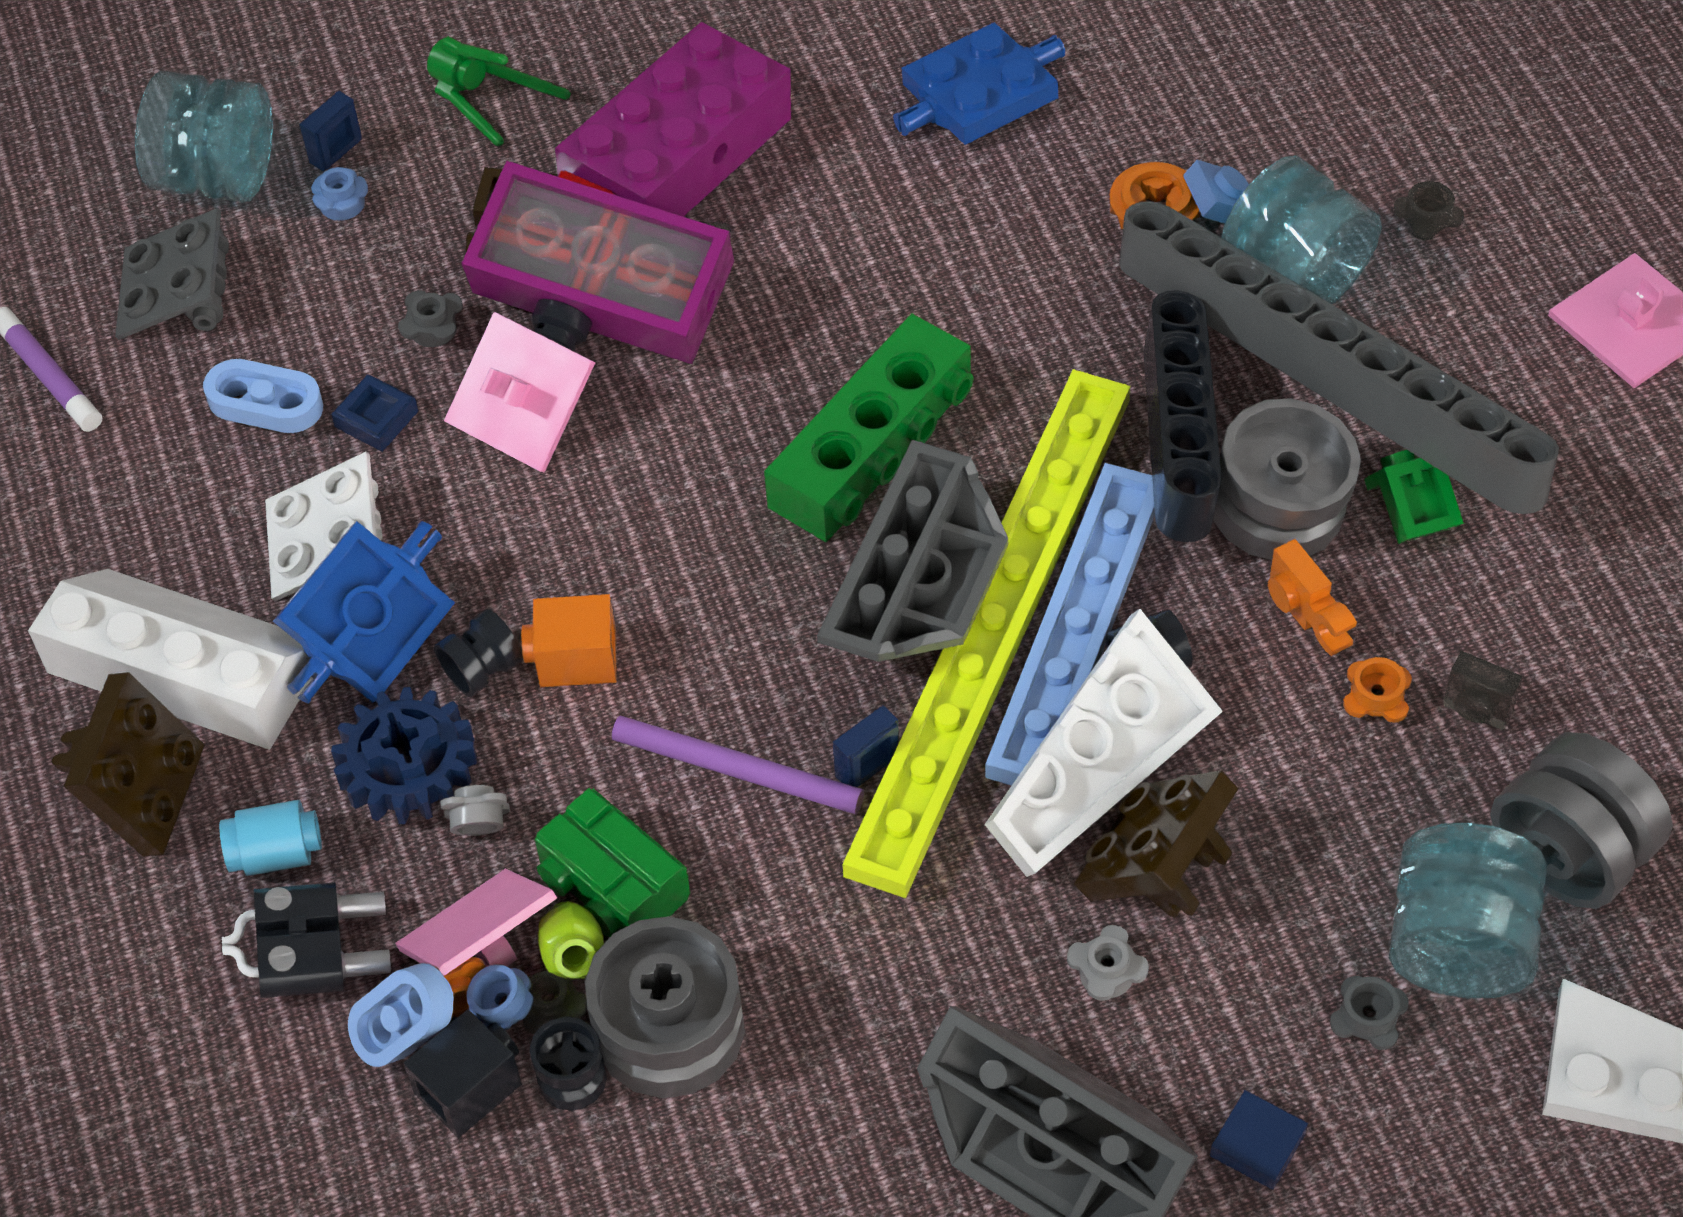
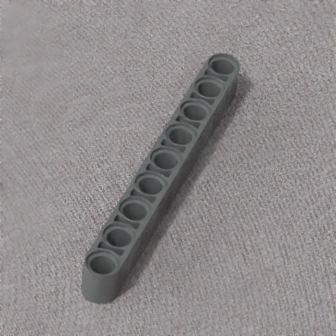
(1343, 359)

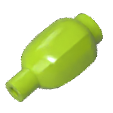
(569, 940)

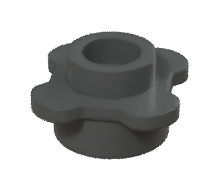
(430, 318)
(1373, 994)

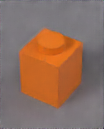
(571, 640)

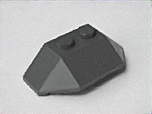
(920, 562)
(1046, 1127)

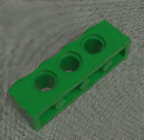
(868, 428)

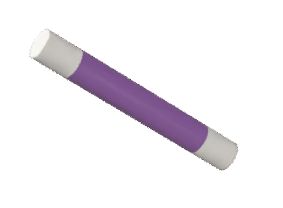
(48, 371)

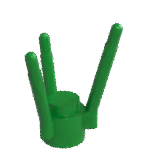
(464, 67)

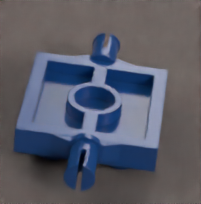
(979, 83)
(364, 611)

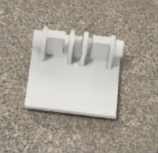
(313, 517)

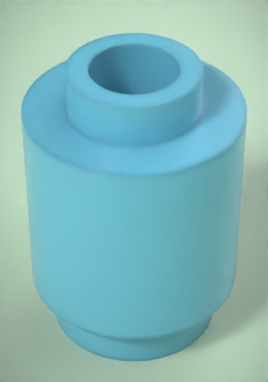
(270, 838)

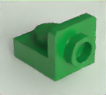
(1415, 496)

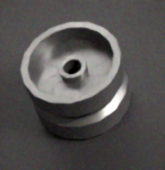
(1285, 477)
(1588, 816)
(665, 1006)

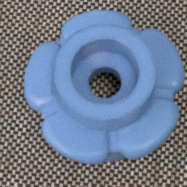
(339, 193)
(491, 986)

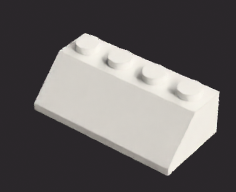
(185, 651)

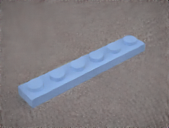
(1077, 616)

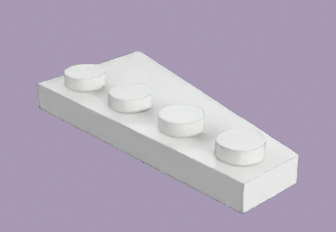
(1109, 738)
(1614, 1066)

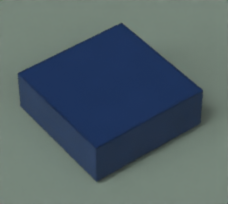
(331, 131)
(374, 412)
(866, 747)
(1258, 1139)

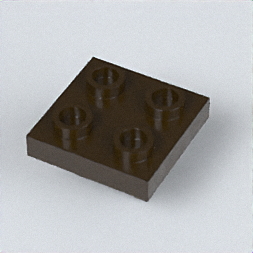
(131, 764)
(1156, 841)

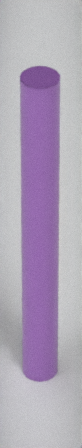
(738, 764)

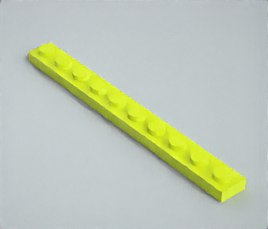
(971, 674)

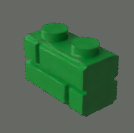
(609, 864)

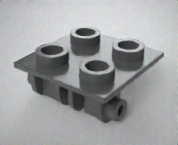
(174, 275)

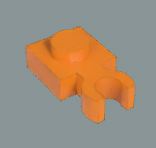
(1304, 591)

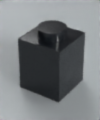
(464, 1072)

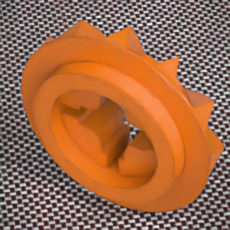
(1154, 182)

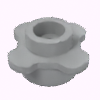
(475, 810)
(1107, 982)

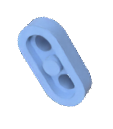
(272, 395)
(400, 1014)

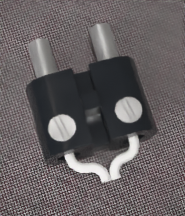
(301, 939)

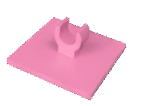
(1627, 319)
(519, 392)
(477, 924)

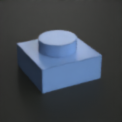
(1215, 189)

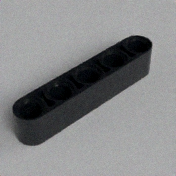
(1181, 417)

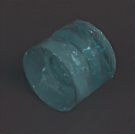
(203, 136)
(1304, 227)
(1468, 911)

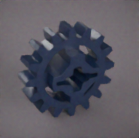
(379, 776)

